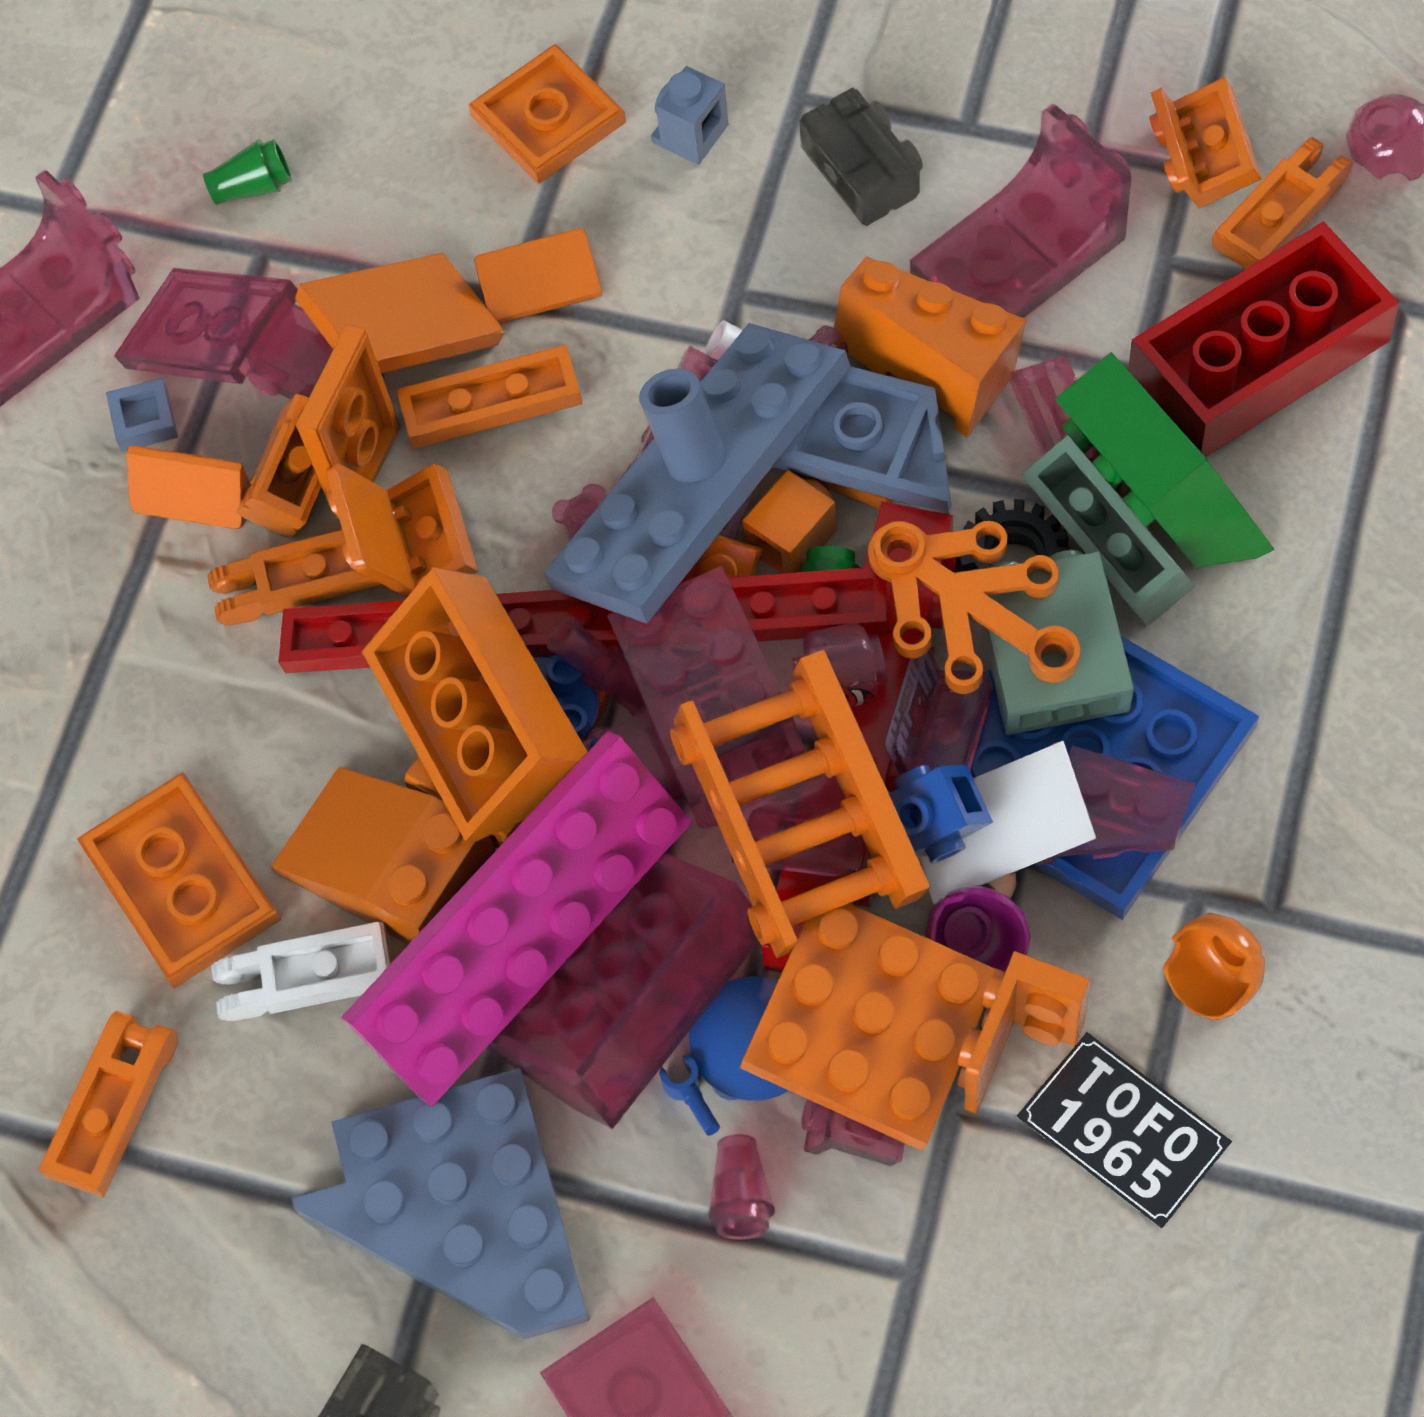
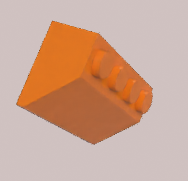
(473, 702)

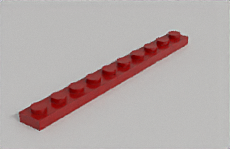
(774, 605)

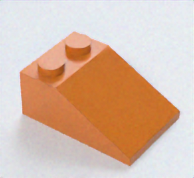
(381, 852)

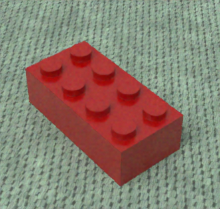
(1263, 338)

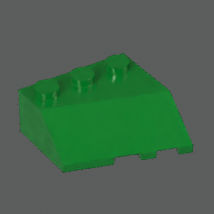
(1159, 466)

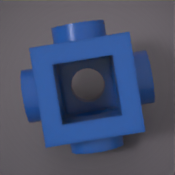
(939, 809)

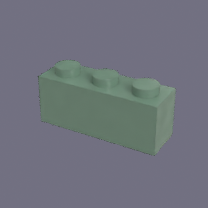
(1104, 523)

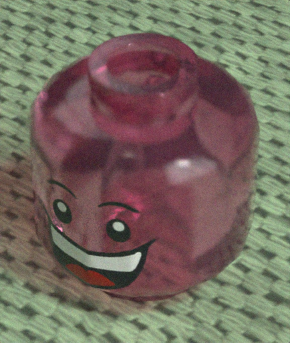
(854, 658)

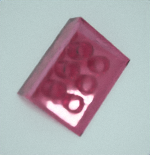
(631, 990)

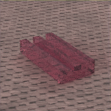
(1037, 425)

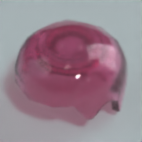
(1388, 136)

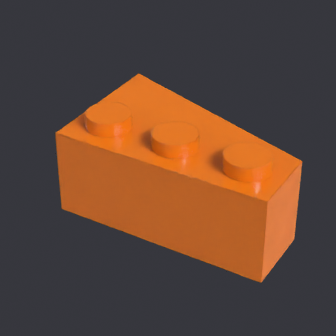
(929, 337)

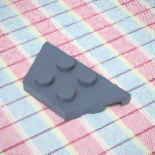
(876, 439)

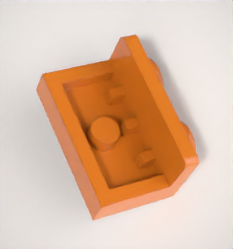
(1205, 142)

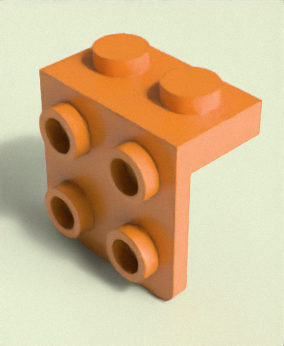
(400, 530)

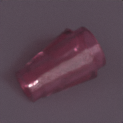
(740, 1190)

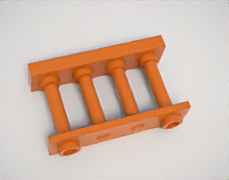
(837, 753)

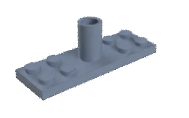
(702, 465)

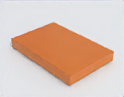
(408, 308)
(349, 412)
(178, 880)

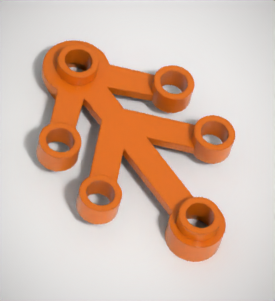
(966, 595)

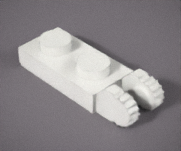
(304, 971)

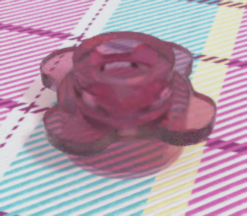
(571, 511)

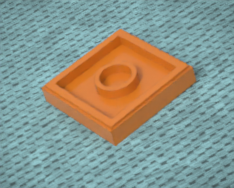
(547, 113)

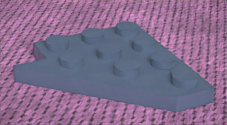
(458, 1203)

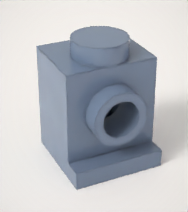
(683, 106)

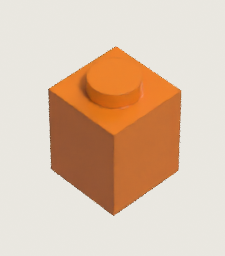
(790, 522)

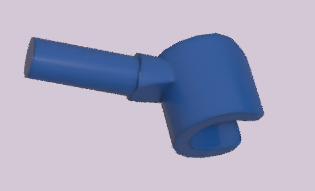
(691, 1095)

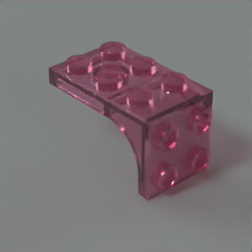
(1041, 227)
(59, 286)
(707, 654)

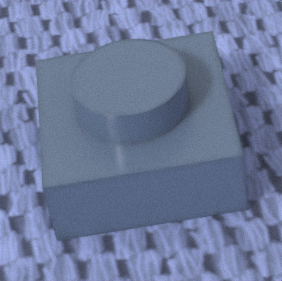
(142, 414)

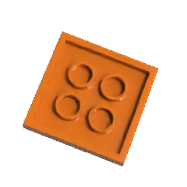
(869, 1022)

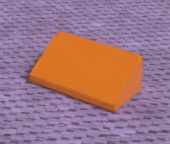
(538, 275)
(186, 486)

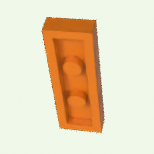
(489, 396)

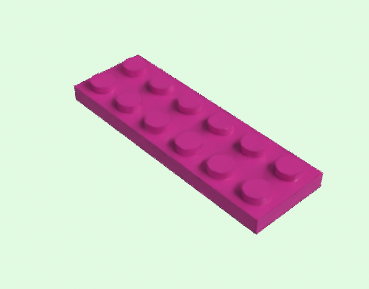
(517, 919)

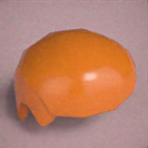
(1215, 966)

